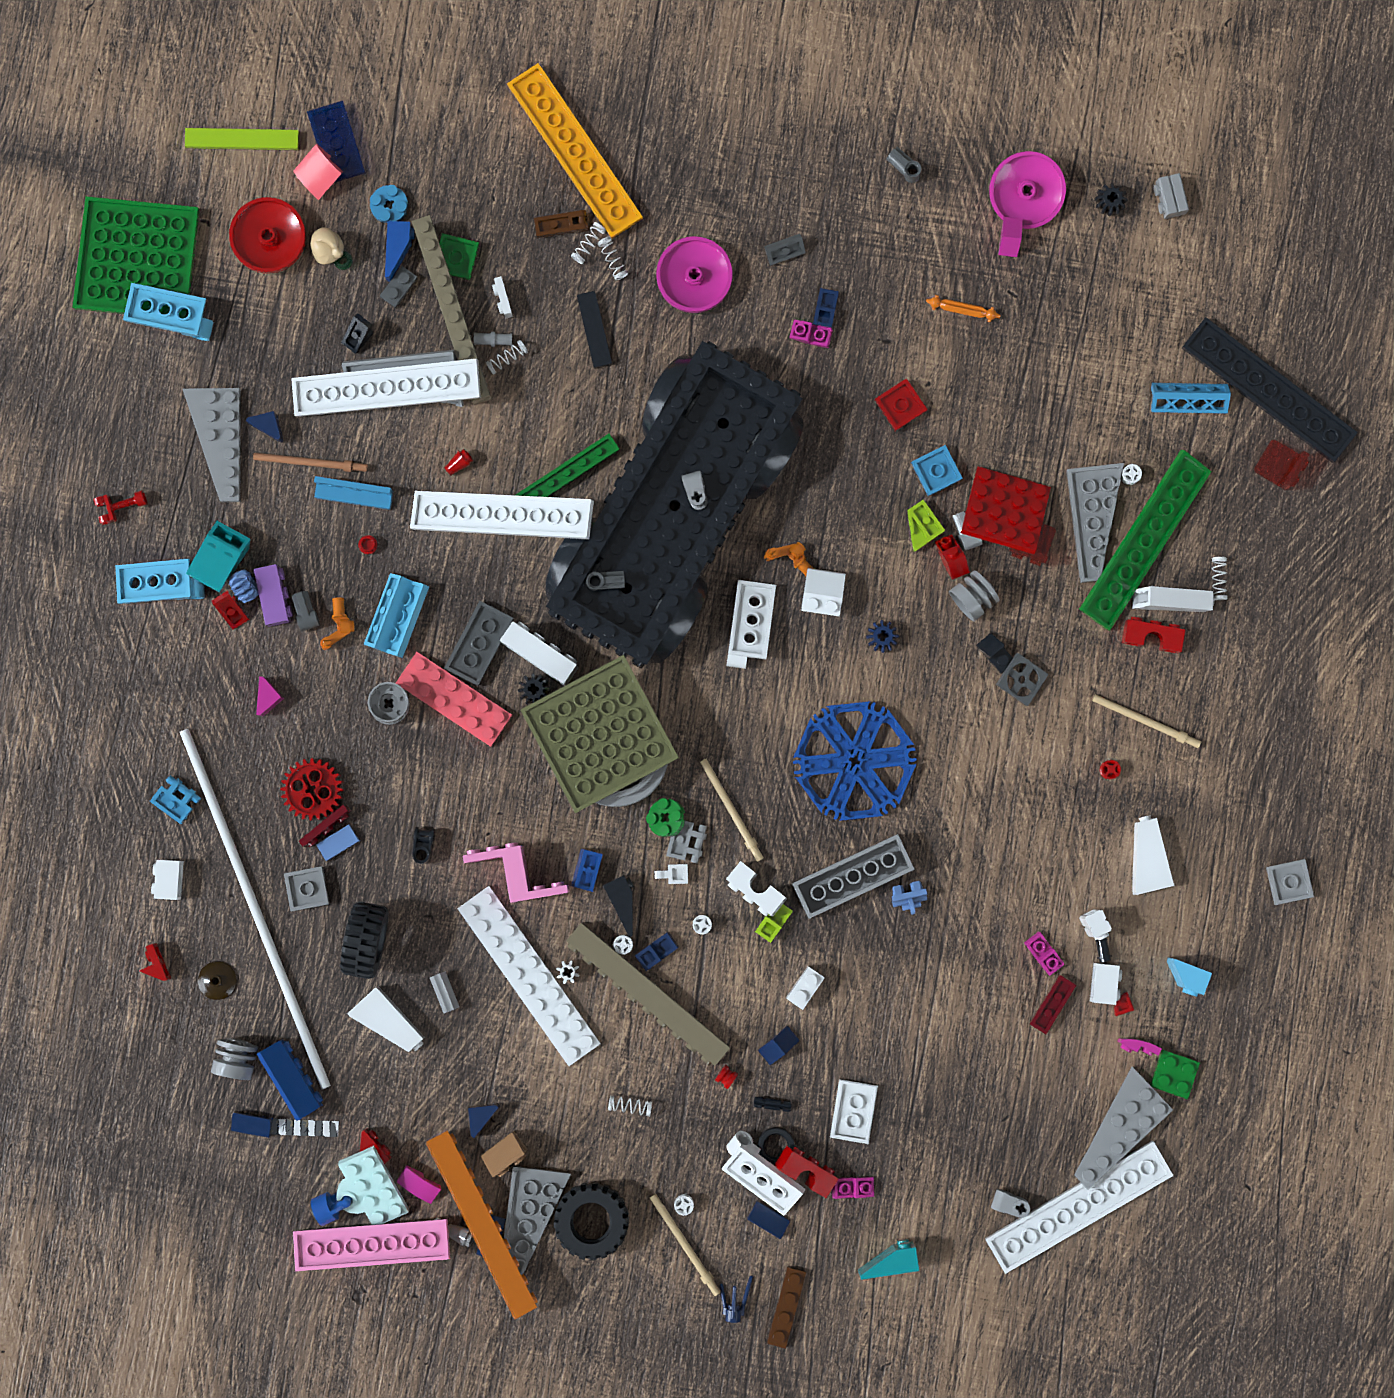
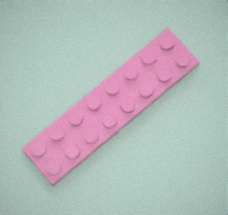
(371, 1245)

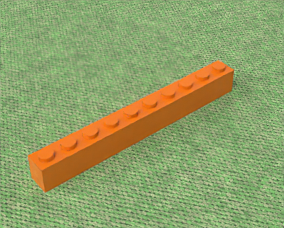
(481, 1225)

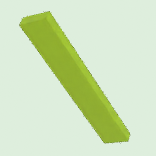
(241, 139)

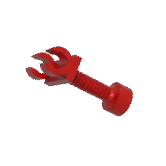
(139, 498)

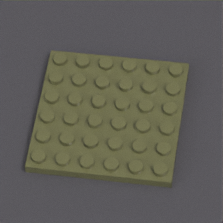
(599, 734)

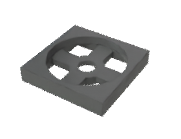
(1002, 682)

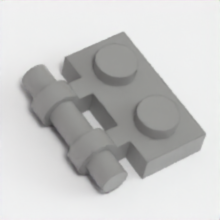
(679, 843)

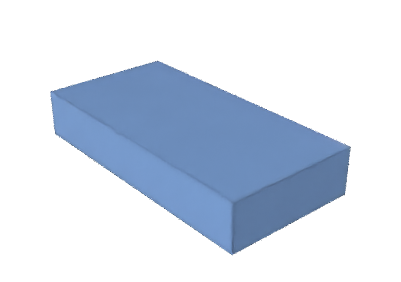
(337, 842)

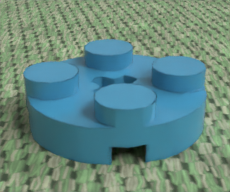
(379, 199)

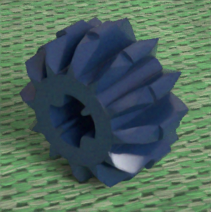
(887, 641)

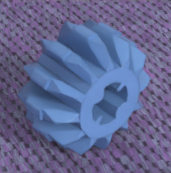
(243, 586)

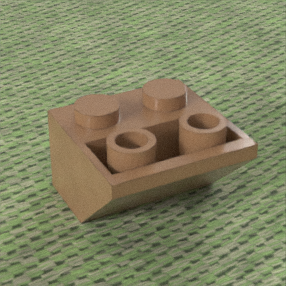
(503, 1154)

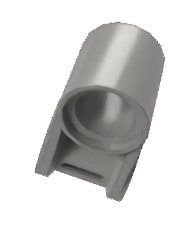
(694, 487)
(1007, 1202)

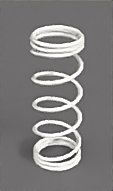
(601, 243)
(577, 257)
(521, 345)
(1219, 559)
(611, 1103)

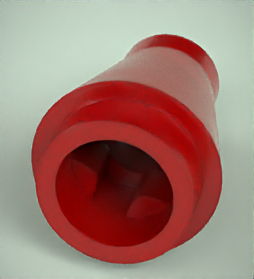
(460, 461)

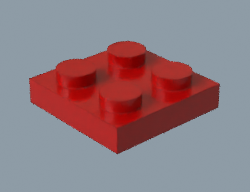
(900, 404)

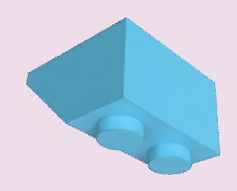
(1190, 978)

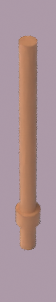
(347, 465)

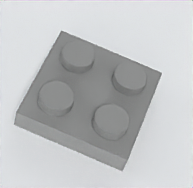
(1289, 882)
(306, 888)

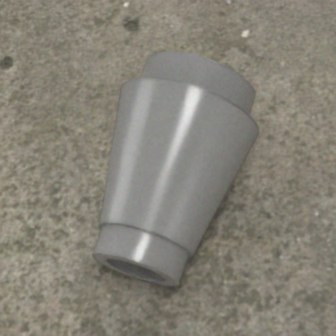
(460, 1235)

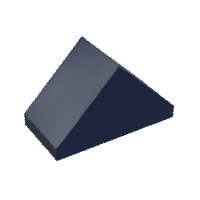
(268, 424)
(778, 1045)
(479, 1116)

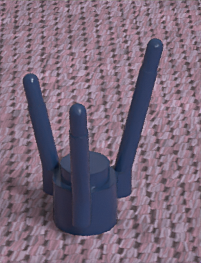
(734, 1311)

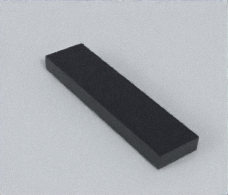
(594, 329)

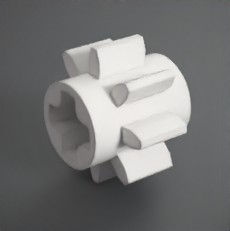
(566, 977)

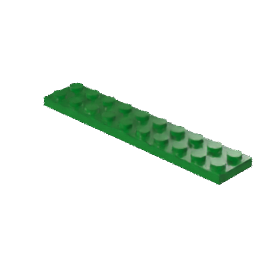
(1145, 540)

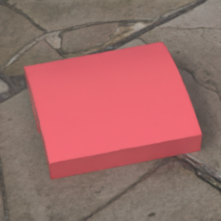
(317, 171)

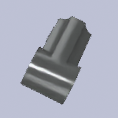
(903, 163)
(608, 580)
(306, 615)

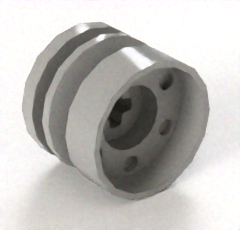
(978, 593)
(388, 691)
(234, 1059)

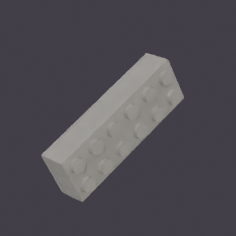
(853, 876)

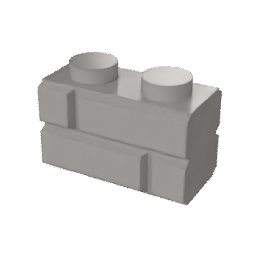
(1171, 196)

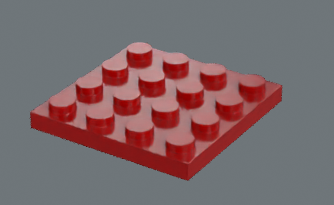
(1005, 510)

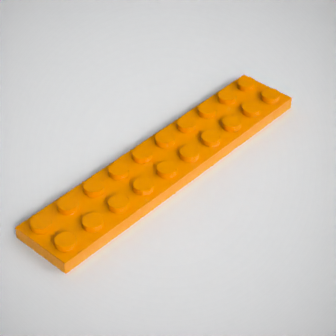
(574, 151)

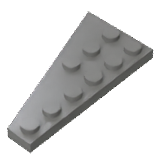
(401, 360)
(218, 426)
(1092, 508)
(1127, 1122)
(529, 1209)

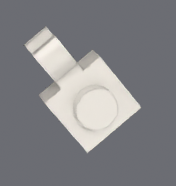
(676, 874)

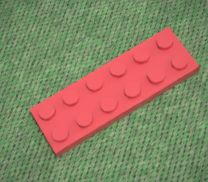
(454, 699)

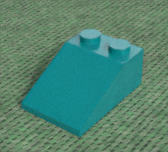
(894, 1260)

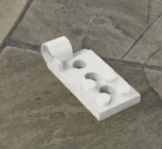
(738, 647)
(747, 1153)

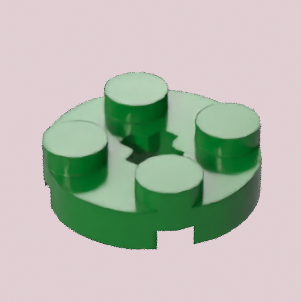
(657, 812)

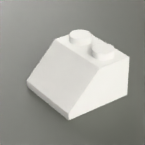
(823, 592)

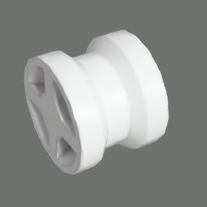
(1132, 471)
(702, 924)
(623, 944)
(682, 1207)

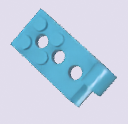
(191, 326)
(184, 587)

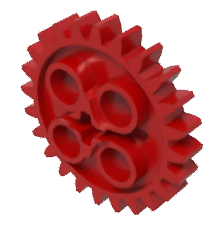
(296, 798)

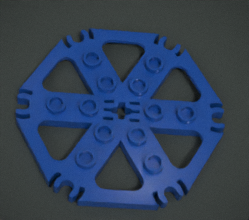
(872, 759)

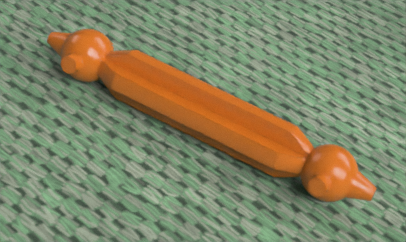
(963, 308)

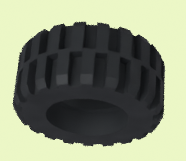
(364, 940)
(586, 1247)

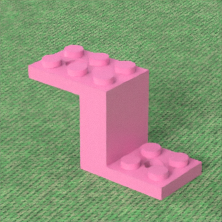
(515, 872)

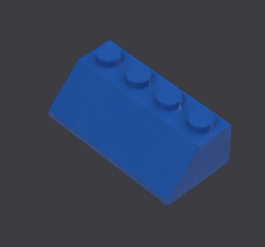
(289, 1079)

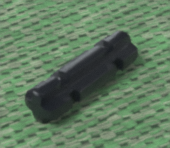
(772, 1104)

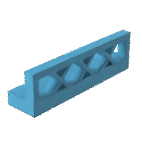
(1191, 393)
(353, 493)

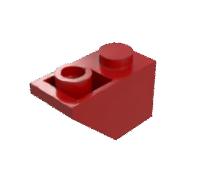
(952, 557)
(369, 1139)

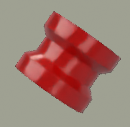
(1112, 767)
(726, 1076)

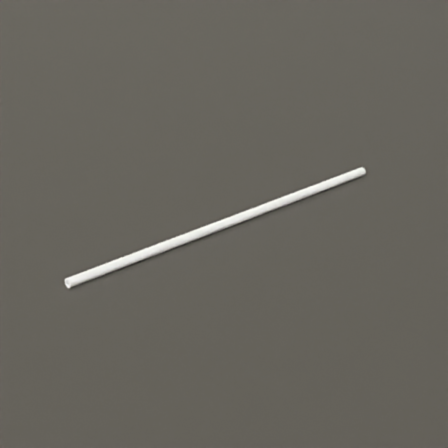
(255, 909)

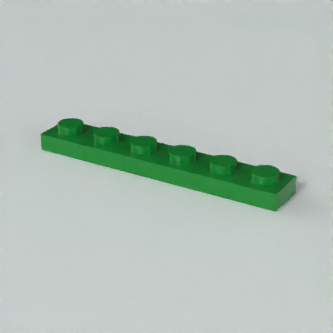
(572, 468)

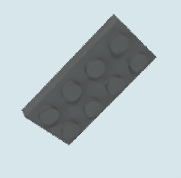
(478, 643)

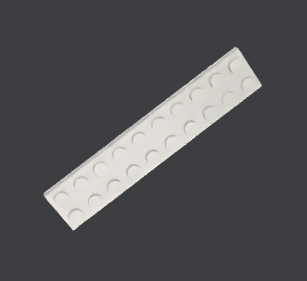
(386, 387)
(502, 514)
(529, 976)
(1078, 1208)

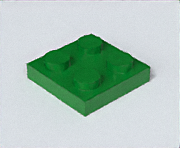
(459, 255)
(1174, 1074)

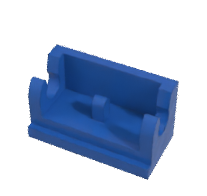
(586, 870)

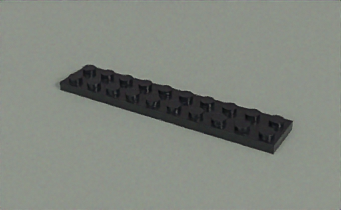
(1269, 390)

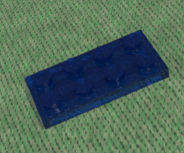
(336, 137)

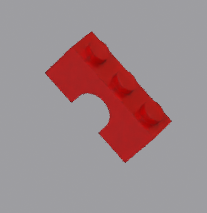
(1170, 636)
(820, 1178)

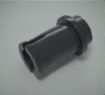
(1103, 950)

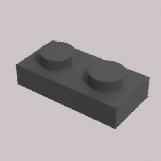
(784, 249)
(398, 287)

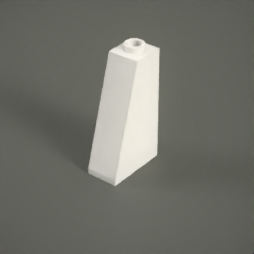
(1172, 599)
(1149, 858)
(387, 1020)

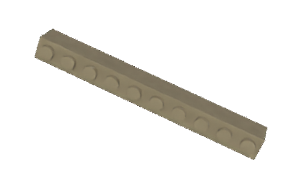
(448, 297)
(647, 993)

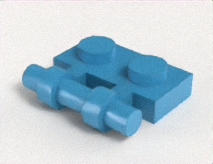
(171, 804)

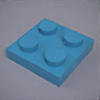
(936, 470)

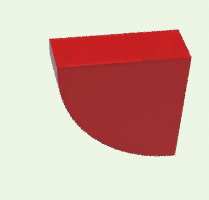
(1124, 1005)

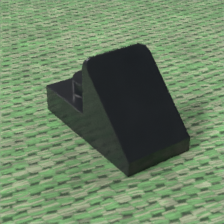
(357, 333)
(995, 652)

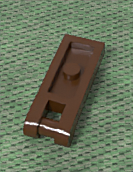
(560, 223)

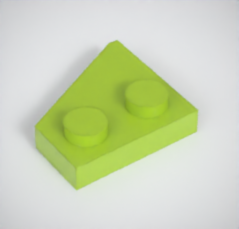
(923, 525)

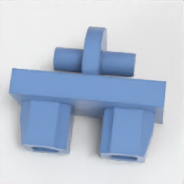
(910, 899)

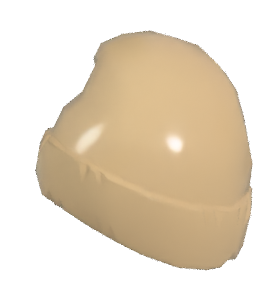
(326, 246)

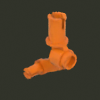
(794, 552)
(344, 624)

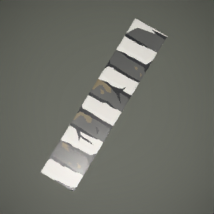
(304, 1128)

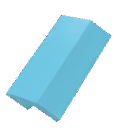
(396, 615)

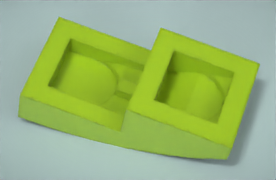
(771, 925)

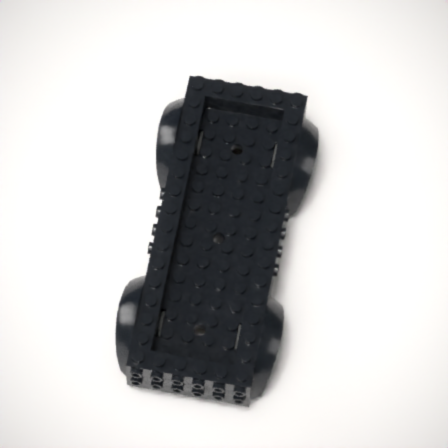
(664, 548)

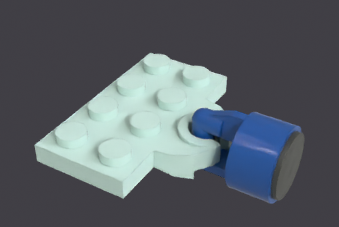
(365, 1189)

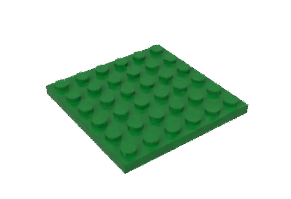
(133, 244)

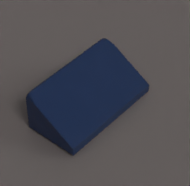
(251, 1124)
(768, 1220)

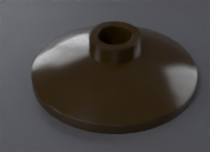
(226, 977)

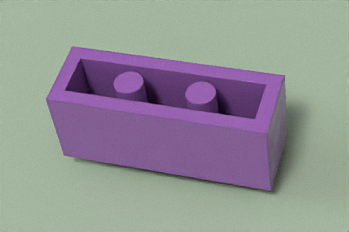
(273, 595)

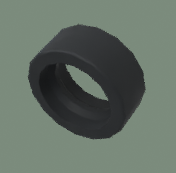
(773, 1131)

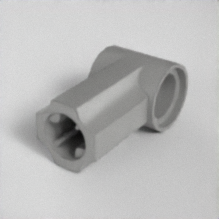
(967, 542)

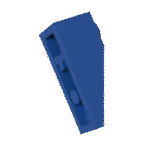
(397, 245)

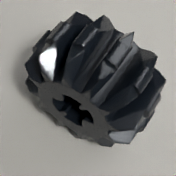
(1118, 197)
(529, 683)

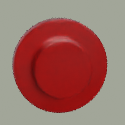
(368, 544)

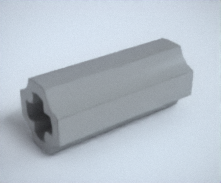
(444, 992)

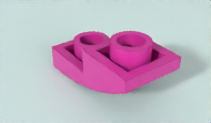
(811, 334)
(1044, 953)
(1130, 1044)
(419, 1186)
(853, 1187)

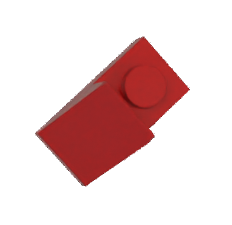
(230, 609)
(158, 969)

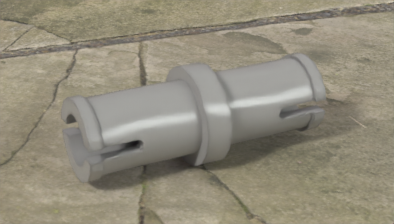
(492, 339)

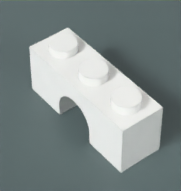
(742, 878)

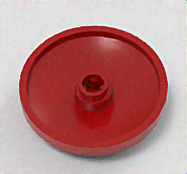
(267, 235)

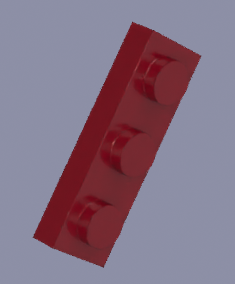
(325, 826)
(1052, 1004)

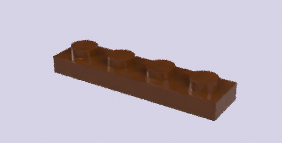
(786, 1307)

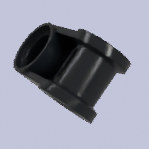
(423, 843)

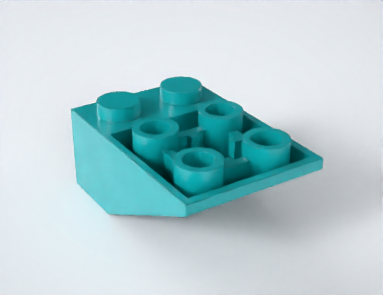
(218, 556)

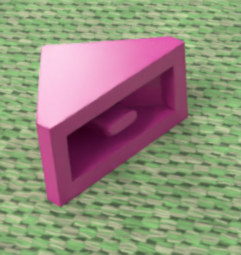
(1010, 237)
(267, 697)

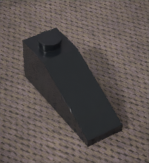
(621, 897)

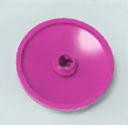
(1045, 184)
(694, 257)

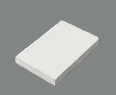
(853, 1111)

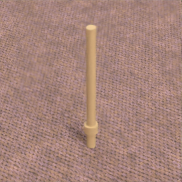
(1180, 736)
(750, 842)
(706, 1276)

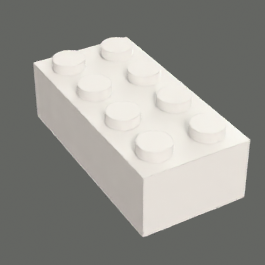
(539, 653)

